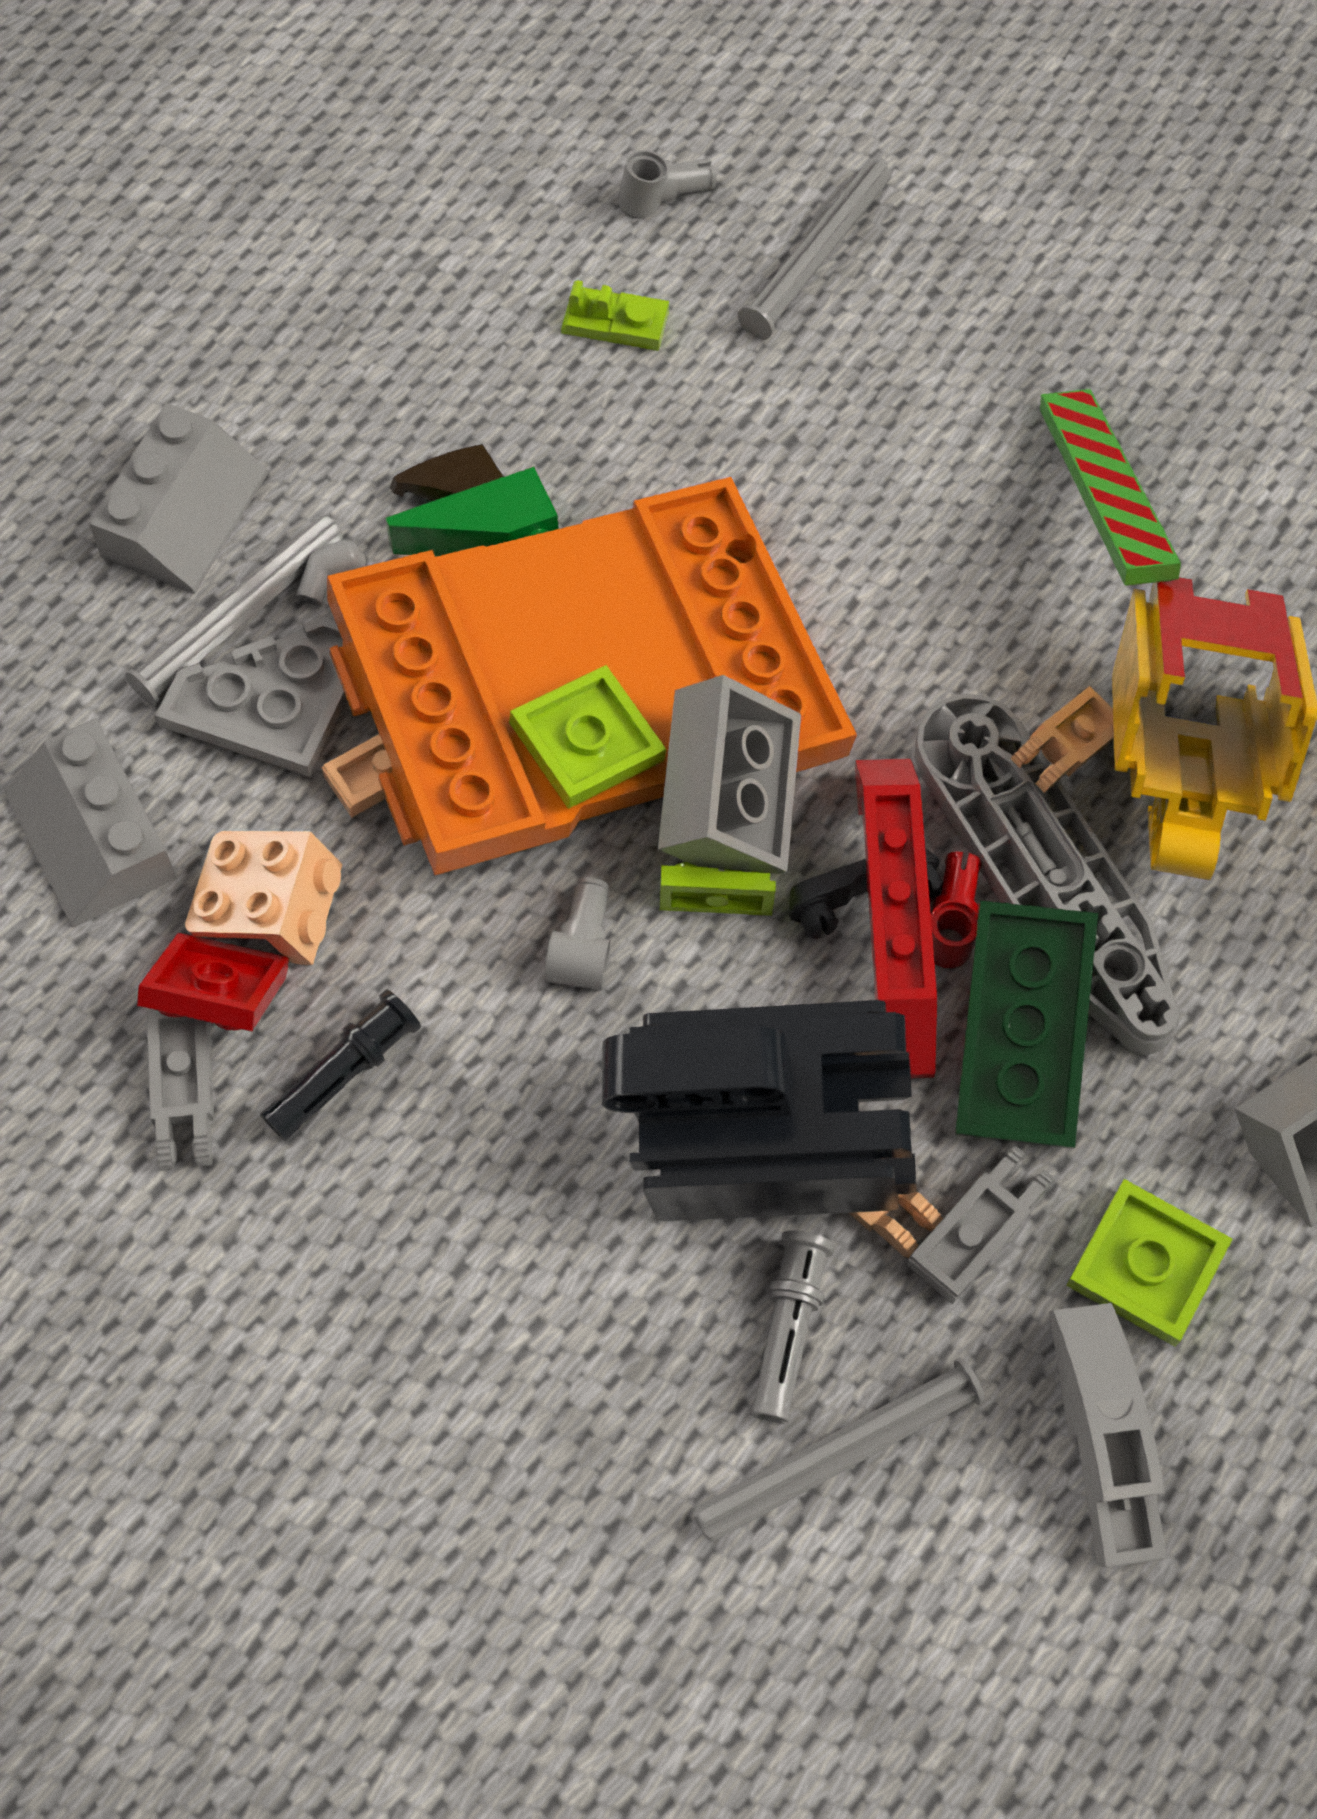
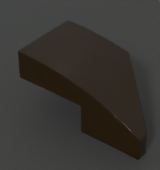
(447, 474)

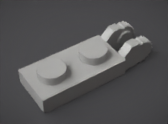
(180, 1084)
(976, 1228)

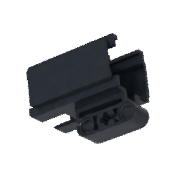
(764, 1109)

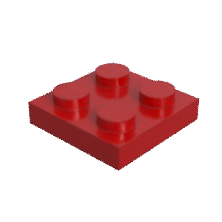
(213, 982)

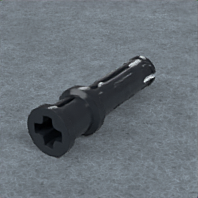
(360, 1048)

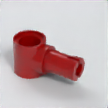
(956, 911)

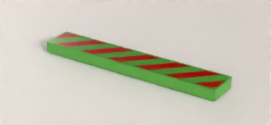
(1109, 488)

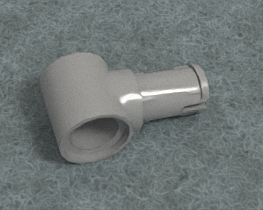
(653, 180)
(580, 949)

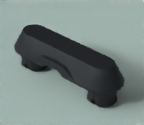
(816, 897)

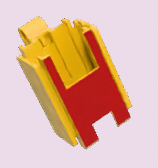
(1199, 766)

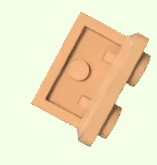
(266, 889)

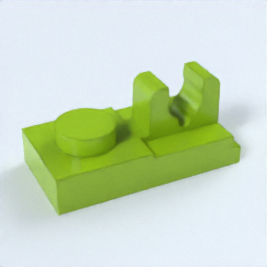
(615, 317)
(715, 891)

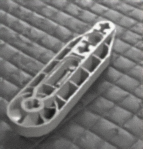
(961, 744)

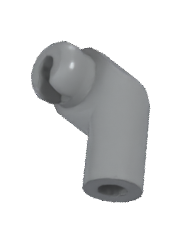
(327, 561)

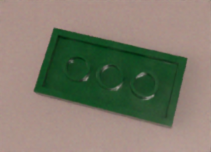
(1026, 1024)

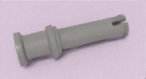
(795, 1298)

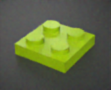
(587, 736)
(1149, 1262)

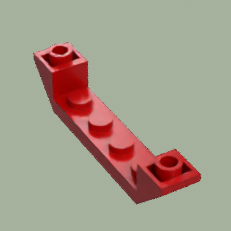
(900, 902)

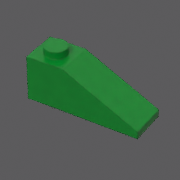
(475, 517)

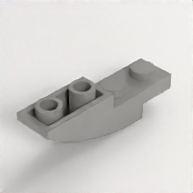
(1113, 1434)

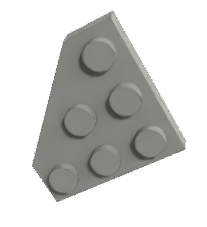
(265, 700)

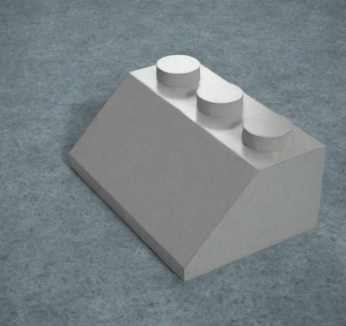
(177, 499)
(730, 778)
(87, 824)
(1283, 1135)

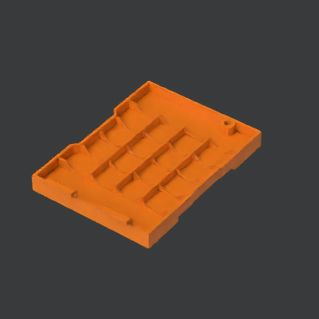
(476, 632)

